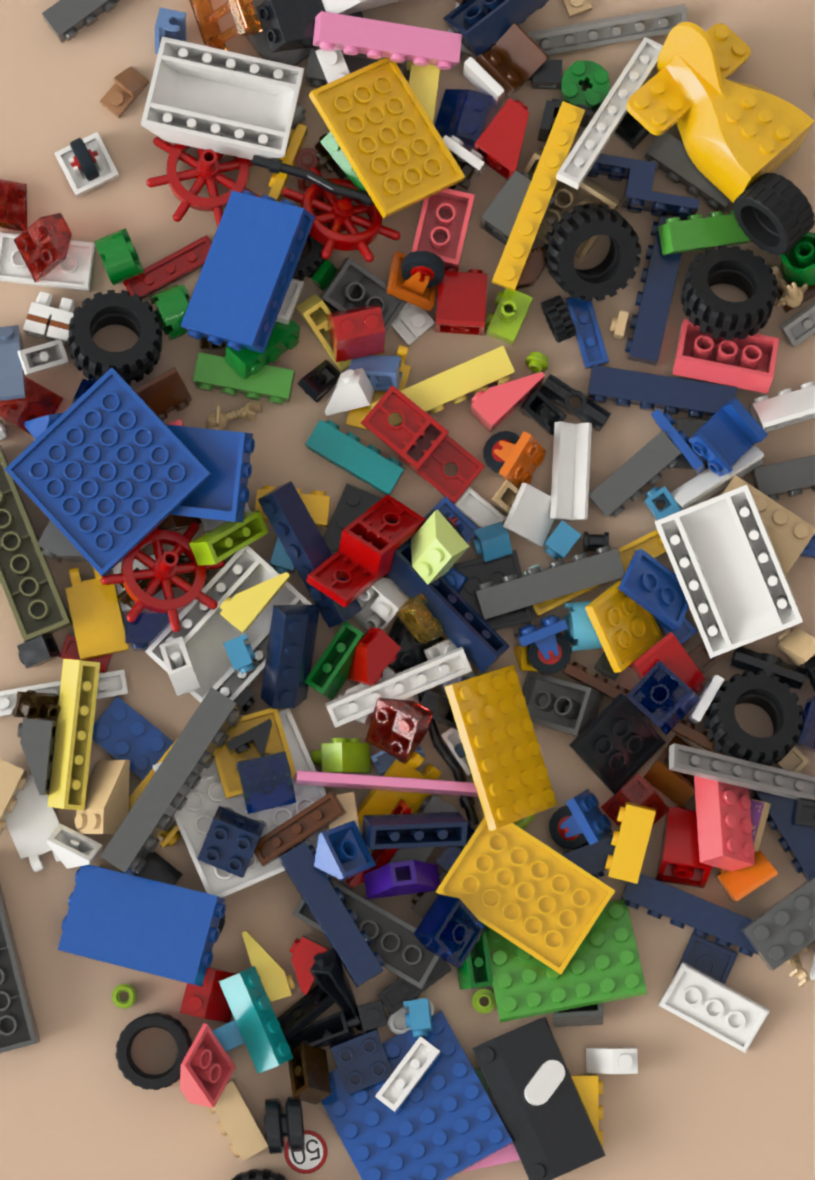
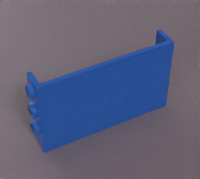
(247, 271)
(228, 460)
(142, 924)

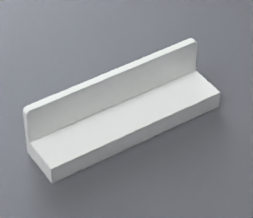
(570, 471)
(709, 483)

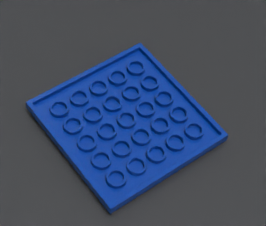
(107, 472)
(435, 1131)

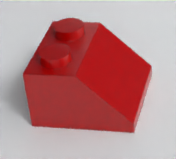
(303, 960)
(208, 1000)

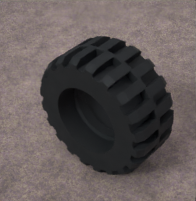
(733, 268)
(611, 272)
(115, 310)
(771, 697)

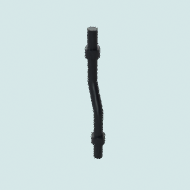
(277, 166)
(465, 801)

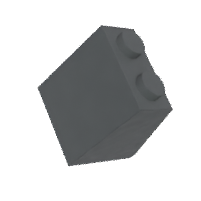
(504, 209)

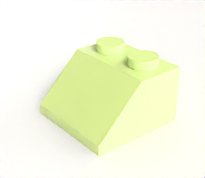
(436, 548)

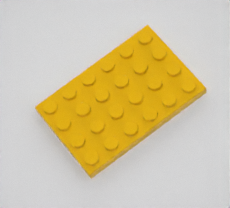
(387, 136)
(501, 746)
(526, 892)

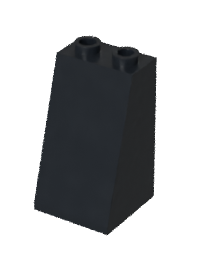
(290, 22)

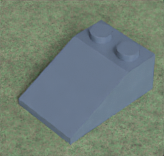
(11, 370)

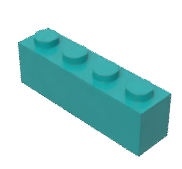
(354, 457)
(256, 1019)

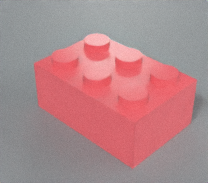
(444, 225)

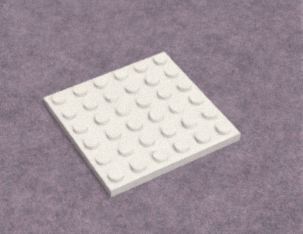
(206, 798)

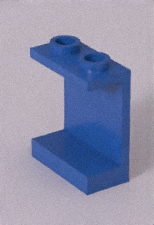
(726, 437)

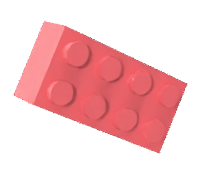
(732, 363)
(724, 824)

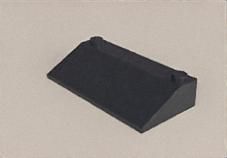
(546, 1136)

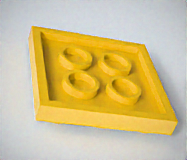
(622, 627)
(227, 762)

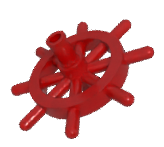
(207, 171)
(341, 216)
(164, 572)

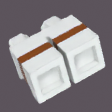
(47, 321)

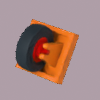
(415, 277)
(513, 456)

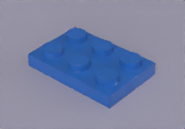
(655, 589)
(130, 737)

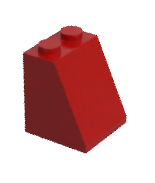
(504, 138)
(461, 302)
(357, 332)
(674, 657)
(680, 850)

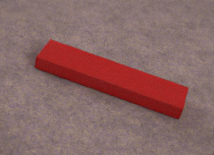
(169, 268)

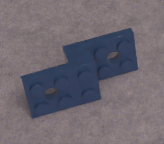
(638, 187)

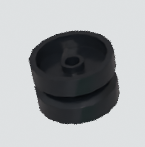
(284, 1125)

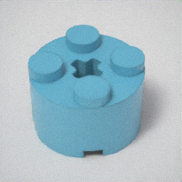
(580, 628)

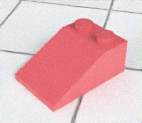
(501, 400)
(205, 1069)

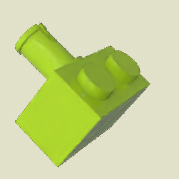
(508, 316)
(343, 756)

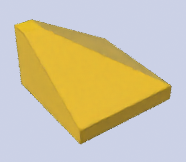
(522, 659)

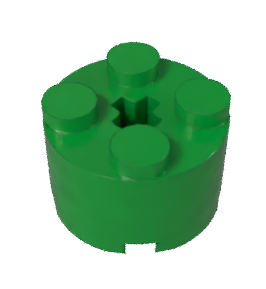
(588, 74)
(119, 256)
(799, 261)
(171, 310)

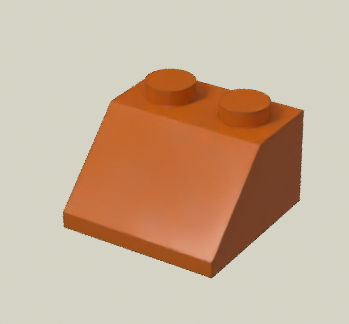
(745, 880)

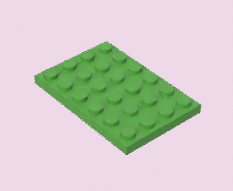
(599, 972)

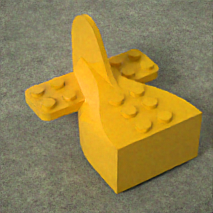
(725, 125)

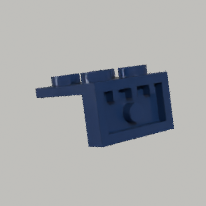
(231, 841)
(361, 1061)

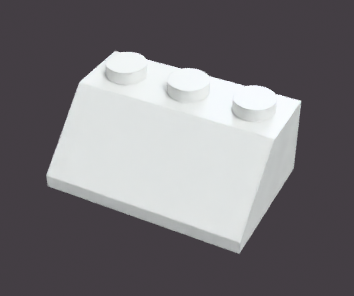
(786, 408)

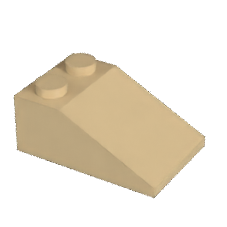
(105, 798)

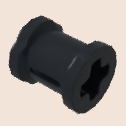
(594, 541)

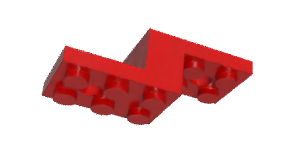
(422, 444)
(366, 550)

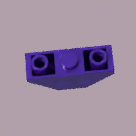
(401, 879)

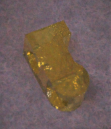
(419, 619)

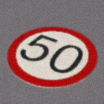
(310, 1159)

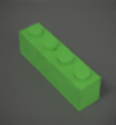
(700, 233)
(270, 382)

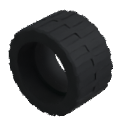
(774, 213)
(124, 1044)

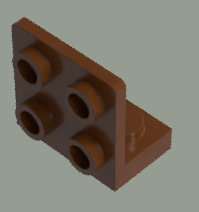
(513, 59)

